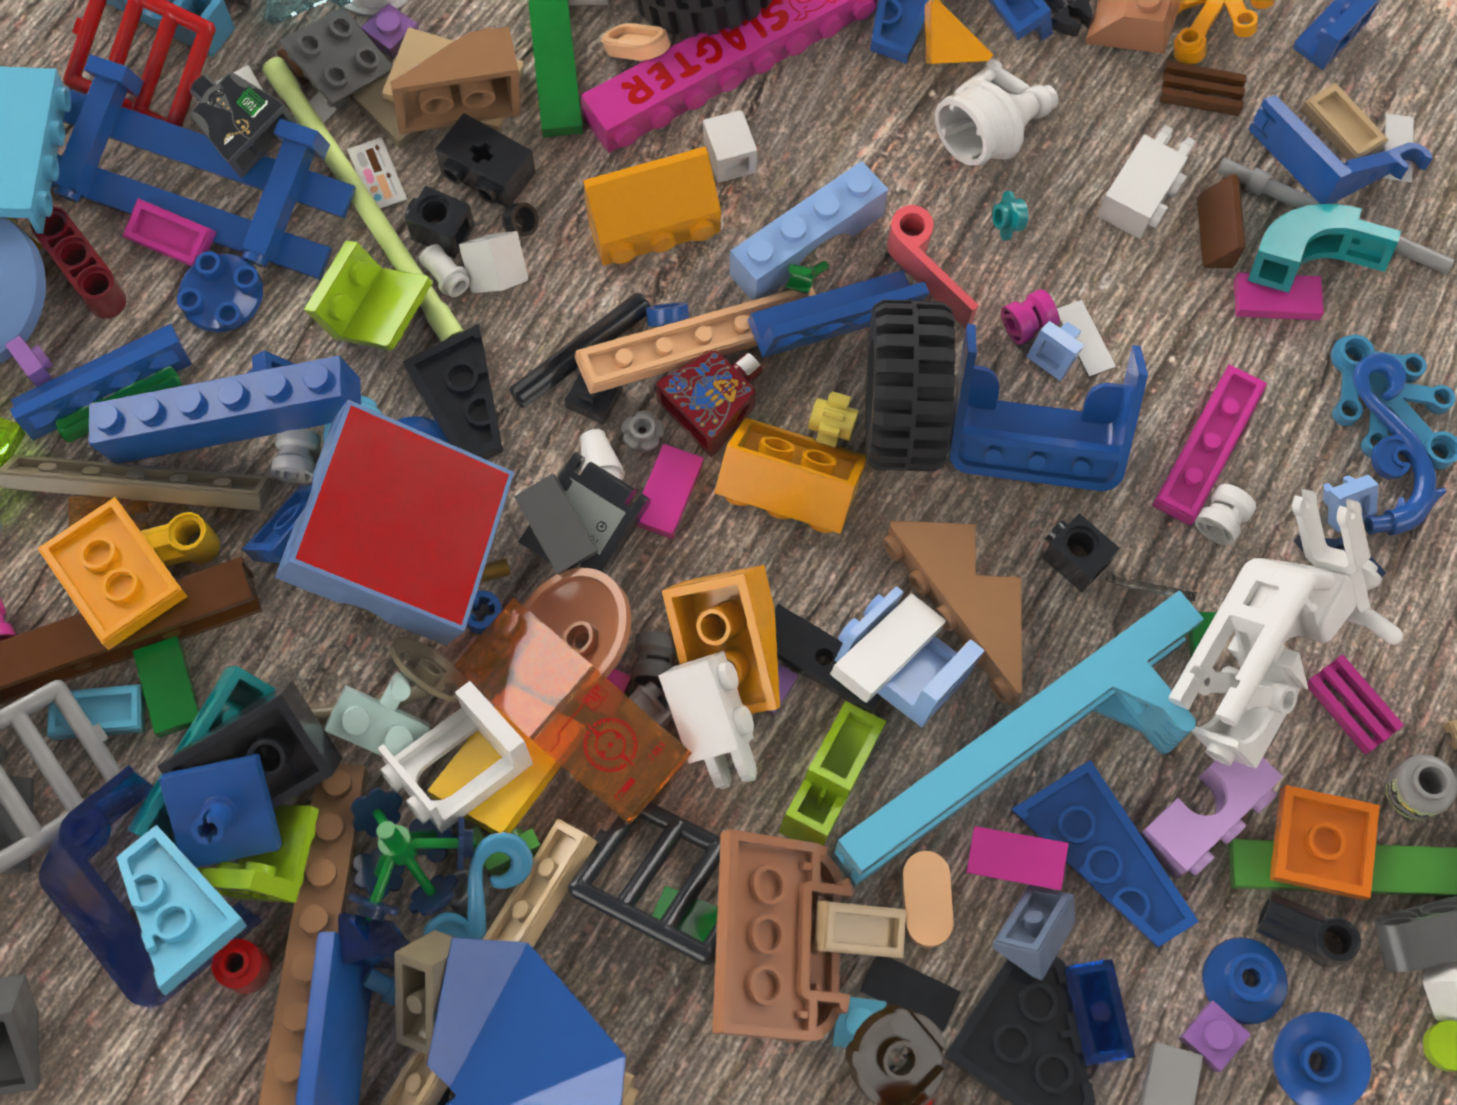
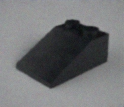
(282, 732)

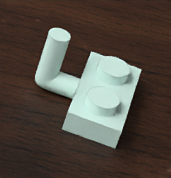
(375, 721)

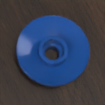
(1344, 1058)

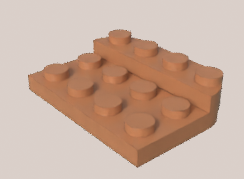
(765, 959)

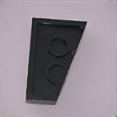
(459, 392)

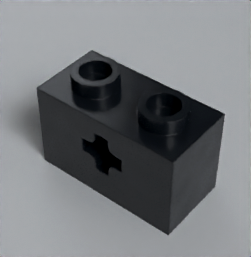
(485, 161)

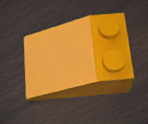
(733, 616)

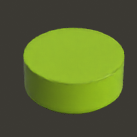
(1441, 1045)

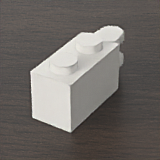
(1144, 184)
(711, 716)

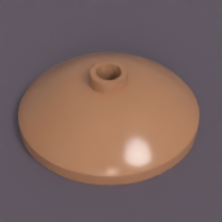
(586, 613)

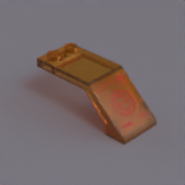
(572, 711)

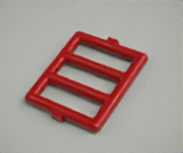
(172, 15)

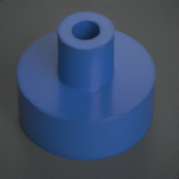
(667, 313)

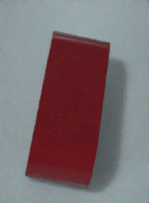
(86, 277)

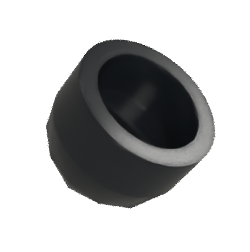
(522, 214)

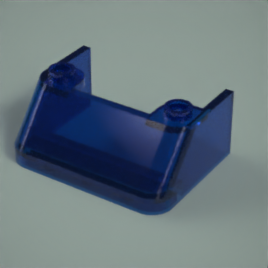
(93, 906)

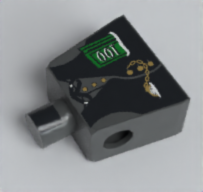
(237, 119)

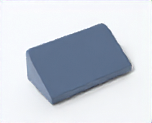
(1036, 929)

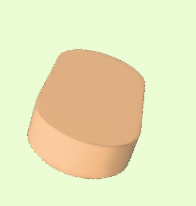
(636, 41)
(927, 899)

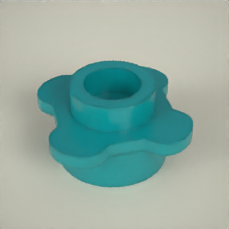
(1010, 215)

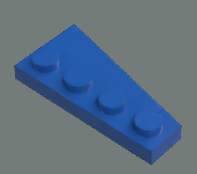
(898, 28)
(1108, 852)

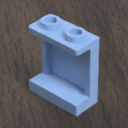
(928, 677)

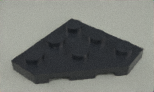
(1025, 1040)

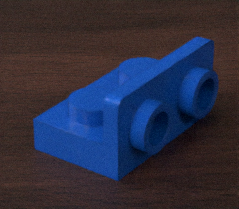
(1334, 30)

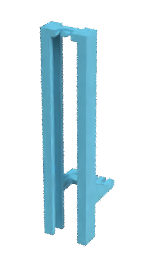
(1110, 682)

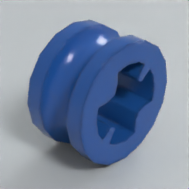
(494, 604)

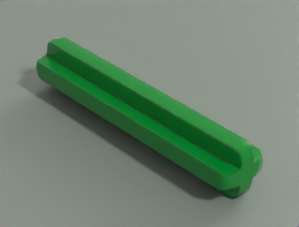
(77, 423)

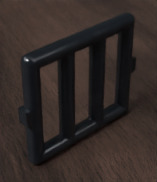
(623, 907)

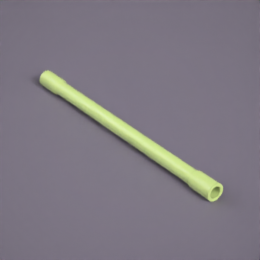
(289, 90)

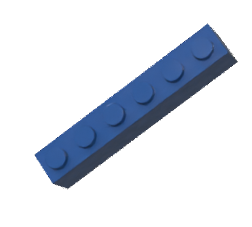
(222, 410)

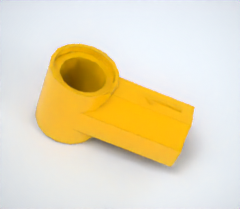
(171, 540)

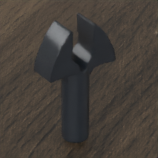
(1065, 10)

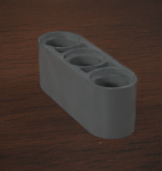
(1418, 936)

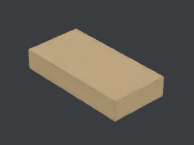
(1344, 123)
(859, 929)

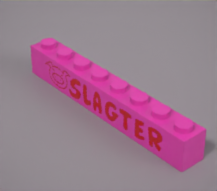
(709, 64)

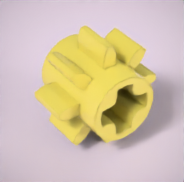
(833, 419)

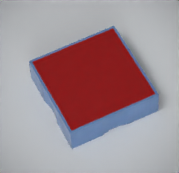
(396, 524)

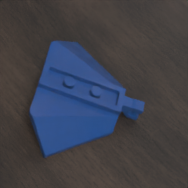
(518, 1032)

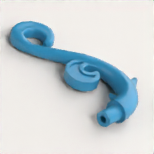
(475, 924)

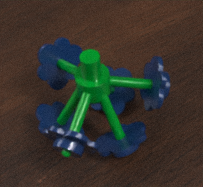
(397, 847)

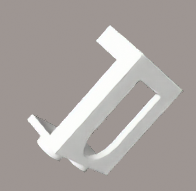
(473, 716)

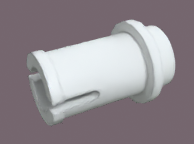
(451, 278)

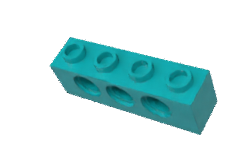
(230, 695)

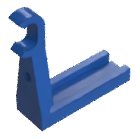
(1317, 165)

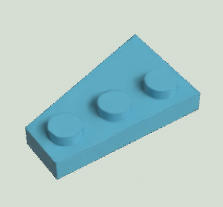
(176, 907)

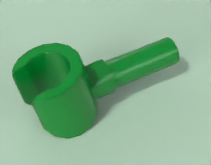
(802, 277)

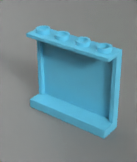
(30, 135)

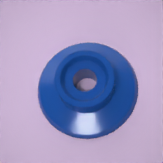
(1226, 987)

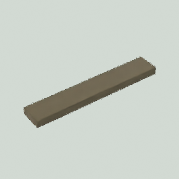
(136, 482)

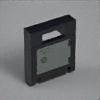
(603, 509)

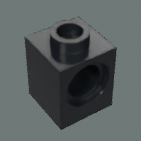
(449, 232)
(1076, 569)

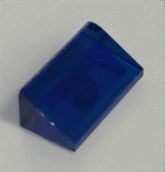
(369, 942)
(1099, 1012)

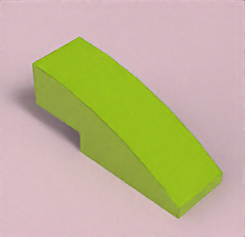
(832, 775)

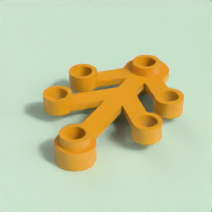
(1191, 41)

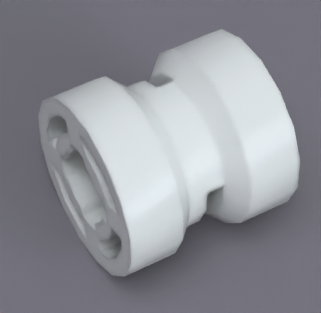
(295, 456)
(1224, 516)

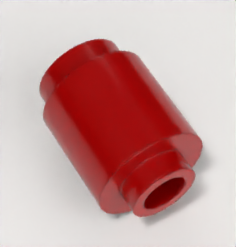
(251, 976)

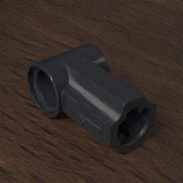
(1304, 930)

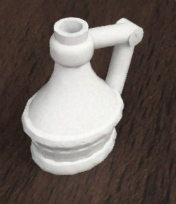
(988, 121)

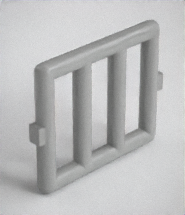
(91, 738)

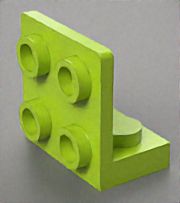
(364, 301)
(274, 874)

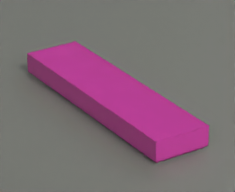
(1209, 445)

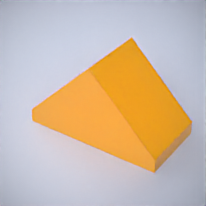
(949, 39)

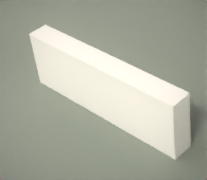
(888, 648)

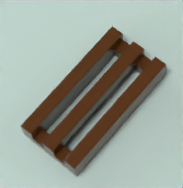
(1202, 83)

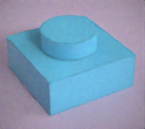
(848, 1023)

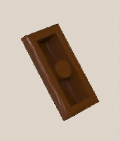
(1221, 223)

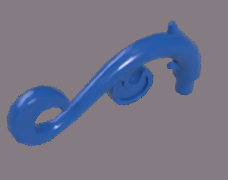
(1404, 441)

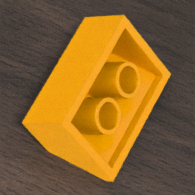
(653, 206)
(790, 475)

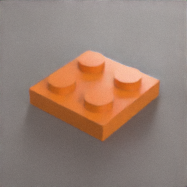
(1325, 842)

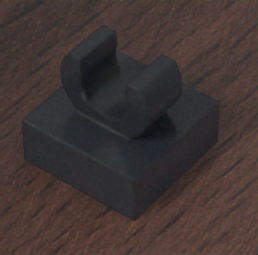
(593, 406)

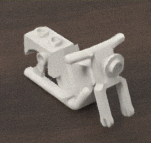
(1265, 610)

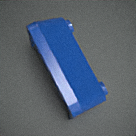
(1043, 442)

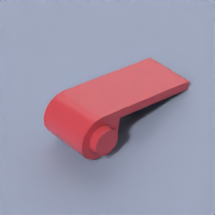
(908, 246)

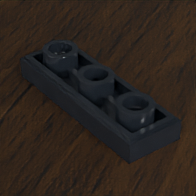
(802, 643)

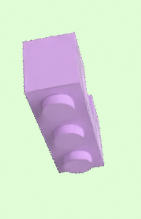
(1184, 838)

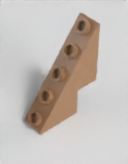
(974, 606)

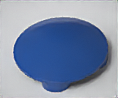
(220, 292)

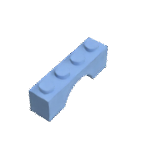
(839, 207)

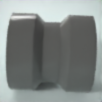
(655, 657)

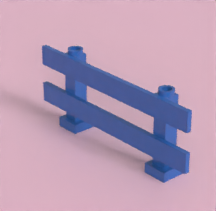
(281, 179)

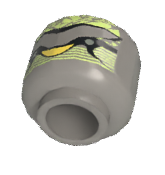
(1421, 787)

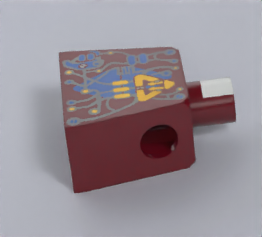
(710, 397)

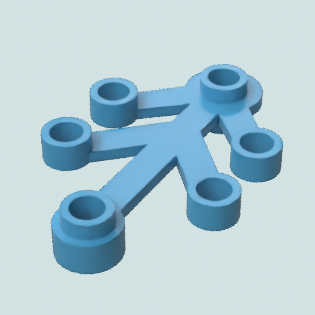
(1362, 347)

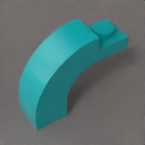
(1316, 234)

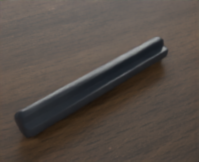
(563, 361)

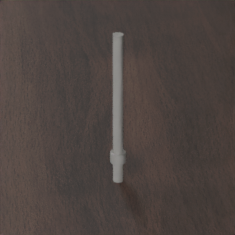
(1259, 181)

